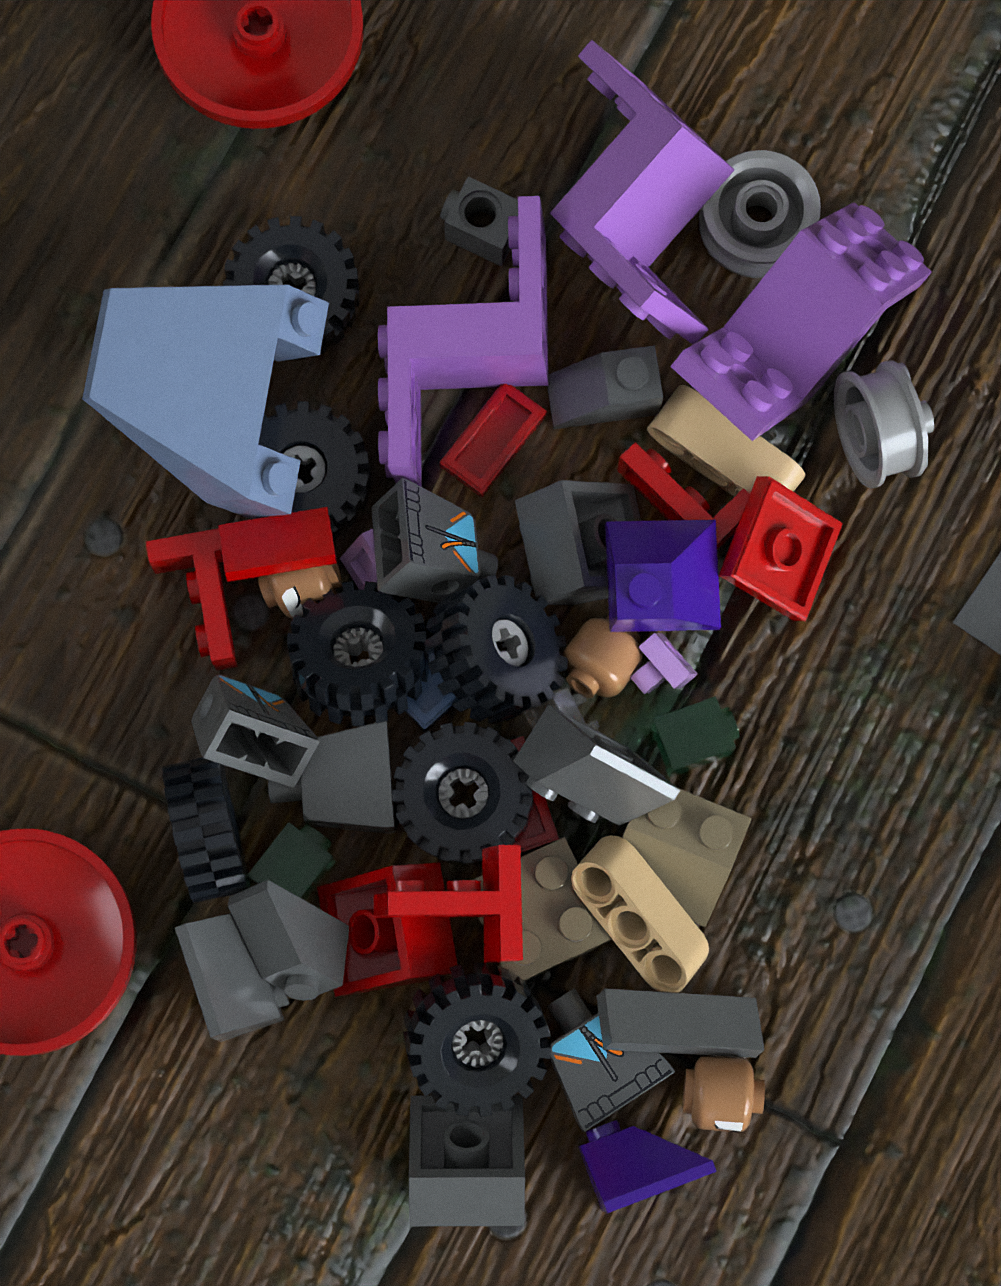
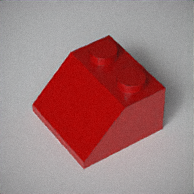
(388, 950)

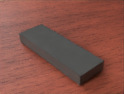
(679, 1023)

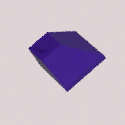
(662, 575)
(636, 1165)

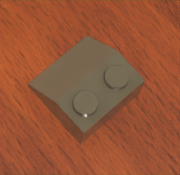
(690, 849)

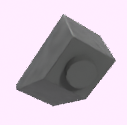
(606, 388)
(291, 940)

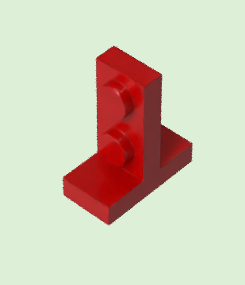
(651, 478)
(204, 587)
(498, 902)

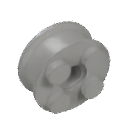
(764, 181)
(882, 423)

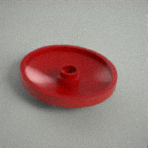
(257, 58)
(62, 941)

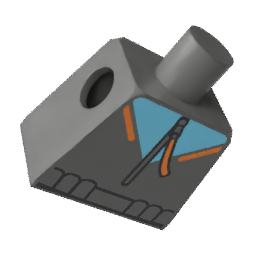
(425, 545)
(237, 727)
(595, 1078)

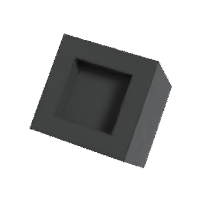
(488, 241)

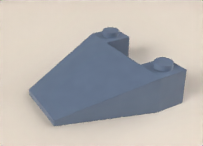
(192, 380)

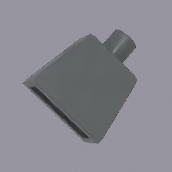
(346, 782)

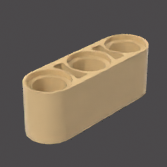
(716, 447)
(640, 914)

